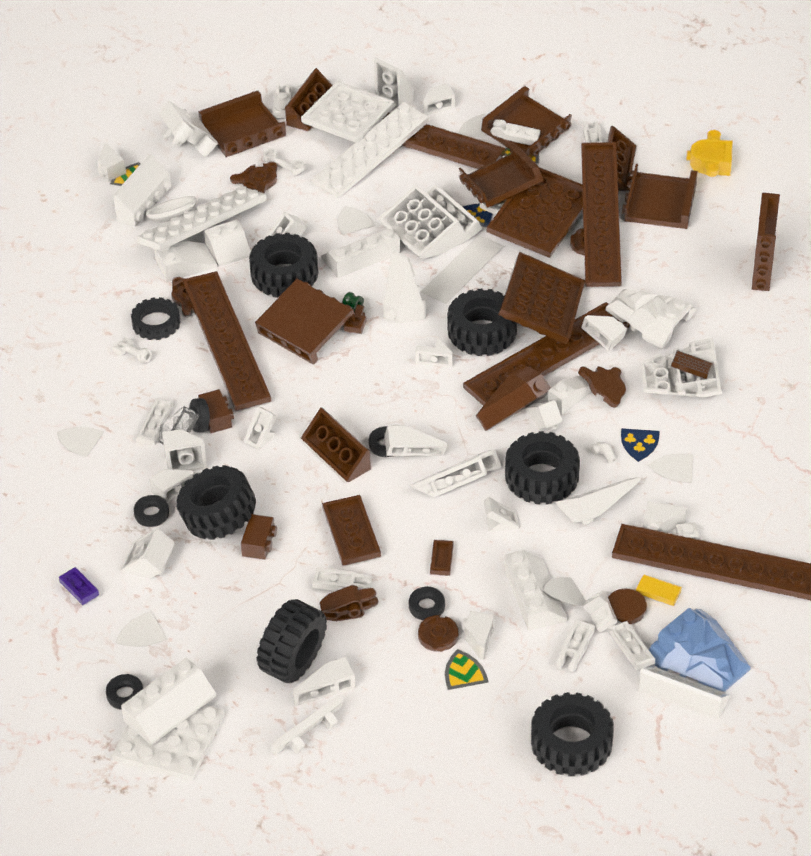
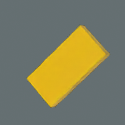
(658, 590)

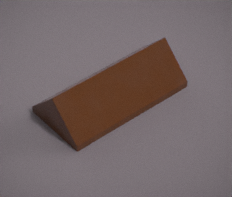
(307, 95)
(625, 156)
(337, 446)

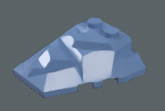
(699, 649)

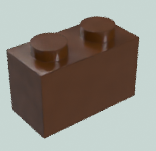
(220, 415)
(258, 537)

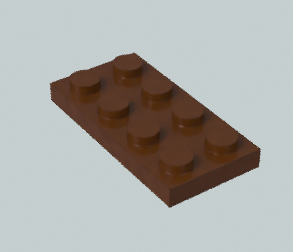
(351, 530)

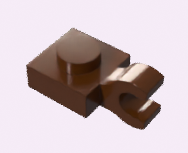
(360, 321)

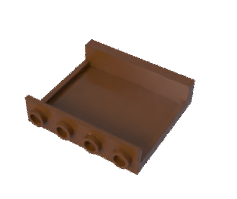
(527, 112)
(241, 124)
(502, 177)
(659, 199)
(765, 241)
(303, 320)

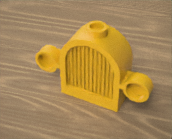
(711, 155)

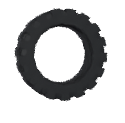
(155, 306)

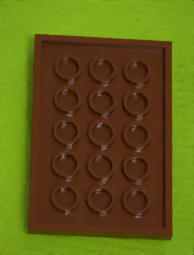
(540, 214)
(542, 298)

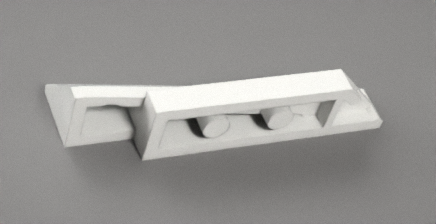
(458, 474)

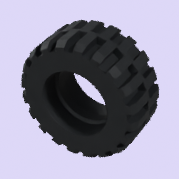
(282, 250)
(474, 337)
(538, 485)
(216, 502)
(291, 641)
(569, 756)

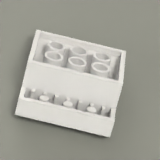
(430, 222)

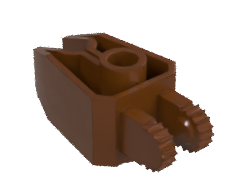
(348, 603)

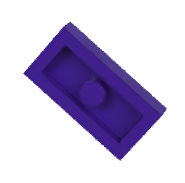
(79, 586)

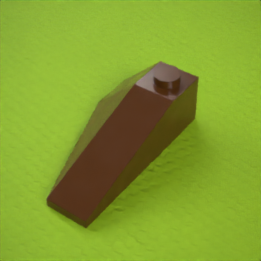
(516, 393)

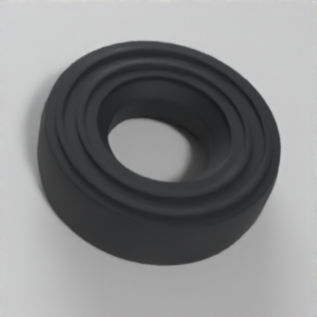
(200, 407)
(374, 437)
(155, 519)
(426, 593)
(118, 682)

